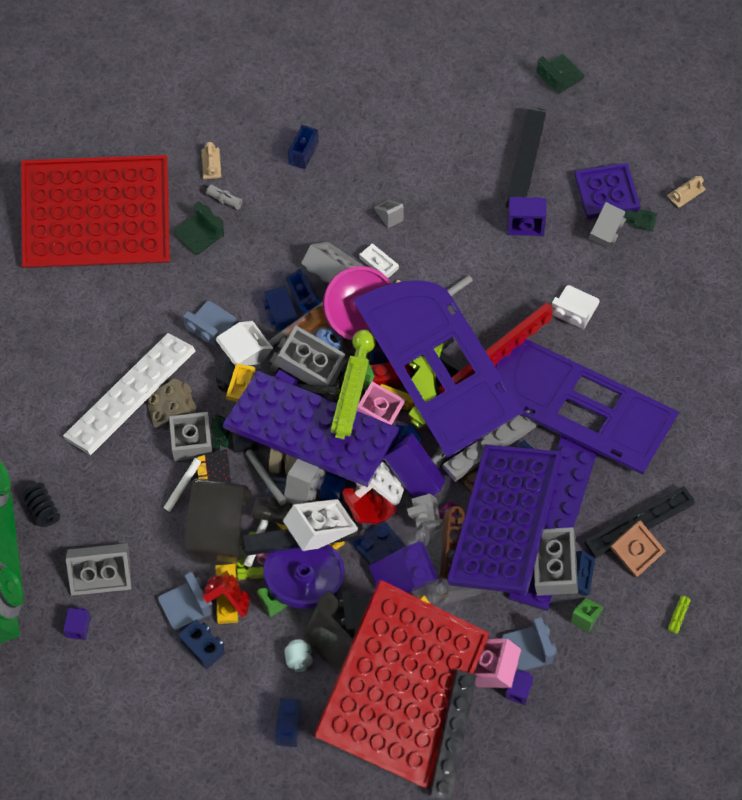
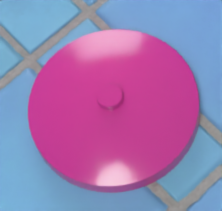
(339, 296)

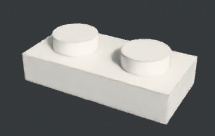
(379, 260)

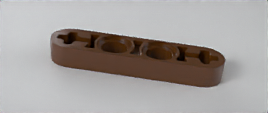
(447, 543)

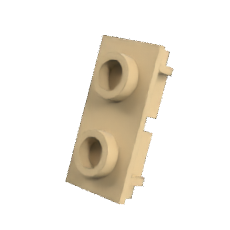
(211, 162)
(687, 191)

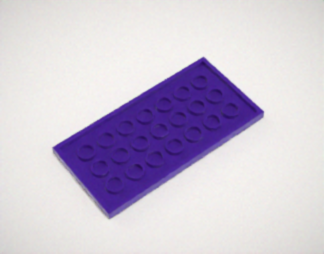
(301, 427)
(505, 519)

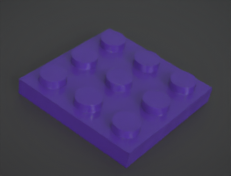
(609, 185)

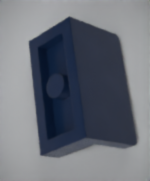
(585, 568)

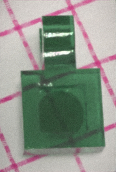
(643, 219)
(220, 434)

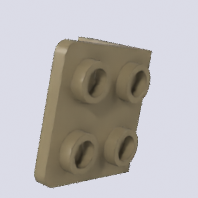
(170, 400)

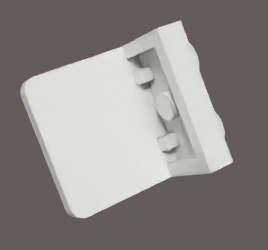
(574, 306)
(385, 483)

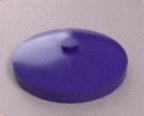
(302, 576)

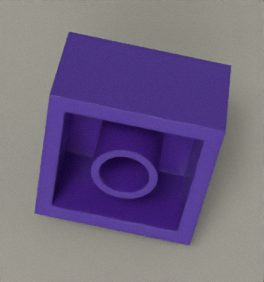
(526, 216)

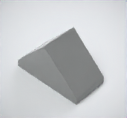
(390, 212)

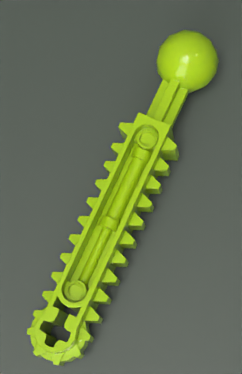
(352, 386)

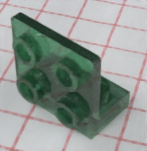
(558, 73)

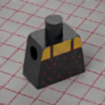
(214, 467)

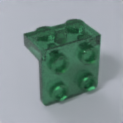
(201, 229)

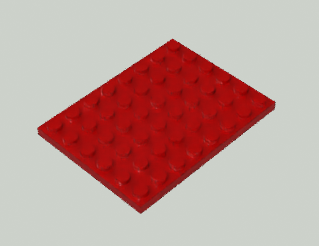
(95, 211)
(399, 683)

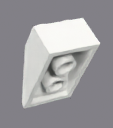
(318, 523)

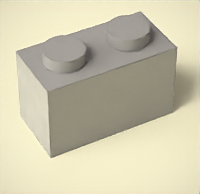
(607, 224)

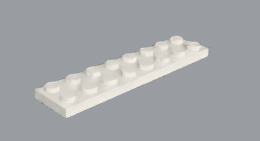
(129, 393)

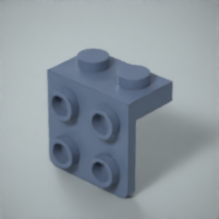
(209, 322)
(185, 603)
(534, 645)

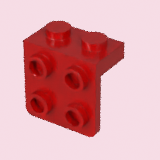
(370, 508)
(229, 586)

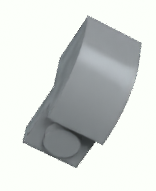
(424, 509)

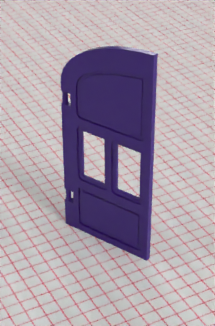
(410, 323)
(545, 380)

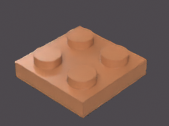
(637, 548)

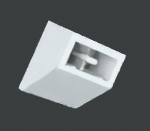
(244, 344)

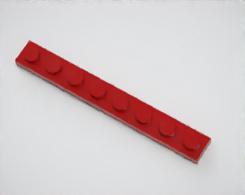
(510, 341)

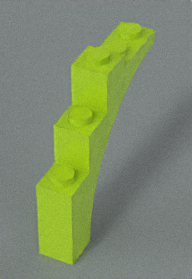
(425, 383)

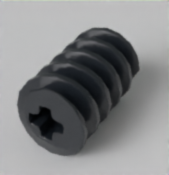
(41, 505)

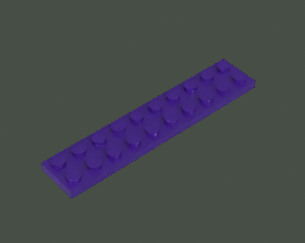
(565, 504)

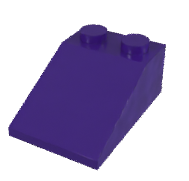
(406, 568)

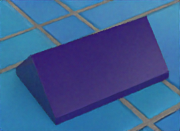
(414, 468)

